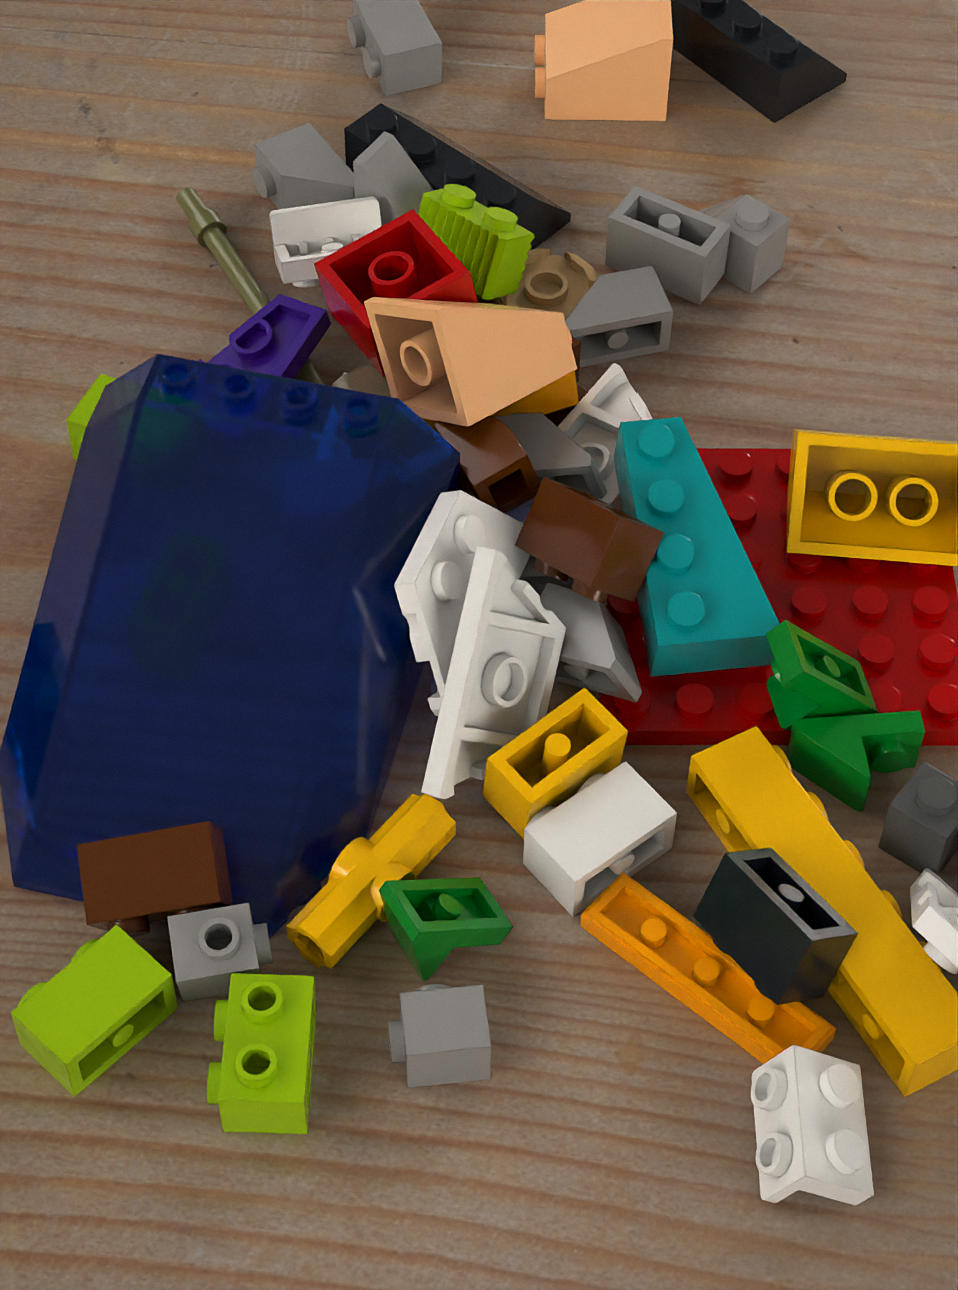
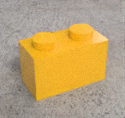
(553, 759)

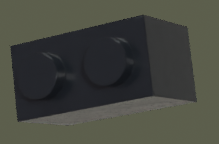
(774, 925)

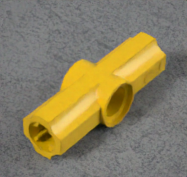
(352, 896)

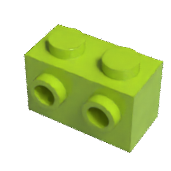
(265, 1054)

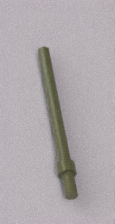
(211, 234)

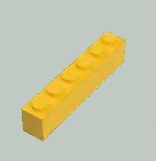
(887, 978)

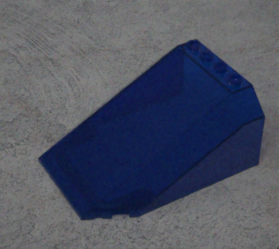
(222, 627)

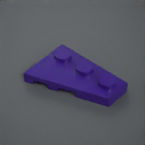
(275, 338)

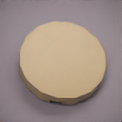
(551, 282)

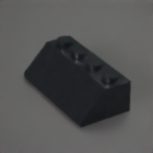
(751, 55)
(449, 163)

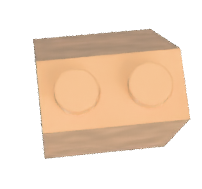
(605, 60)
(467, 357)

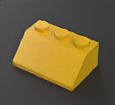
(873, 497)

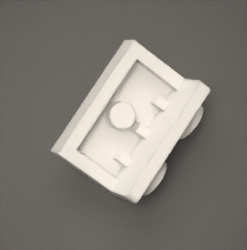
(316, 231)
(811, 1127)

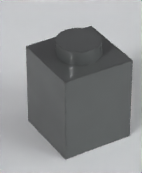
(923, 821)

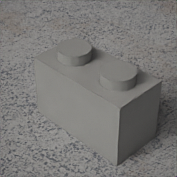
(396, 44)
(678, 241)

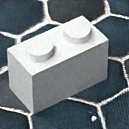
(596, 835)

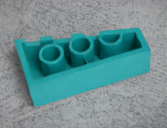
(700, 592)

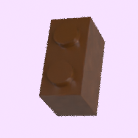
(588, 541)
(153, 876)

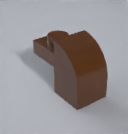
(492, 463)

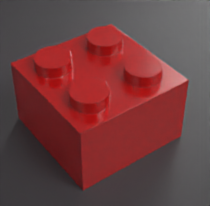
(390, 262)

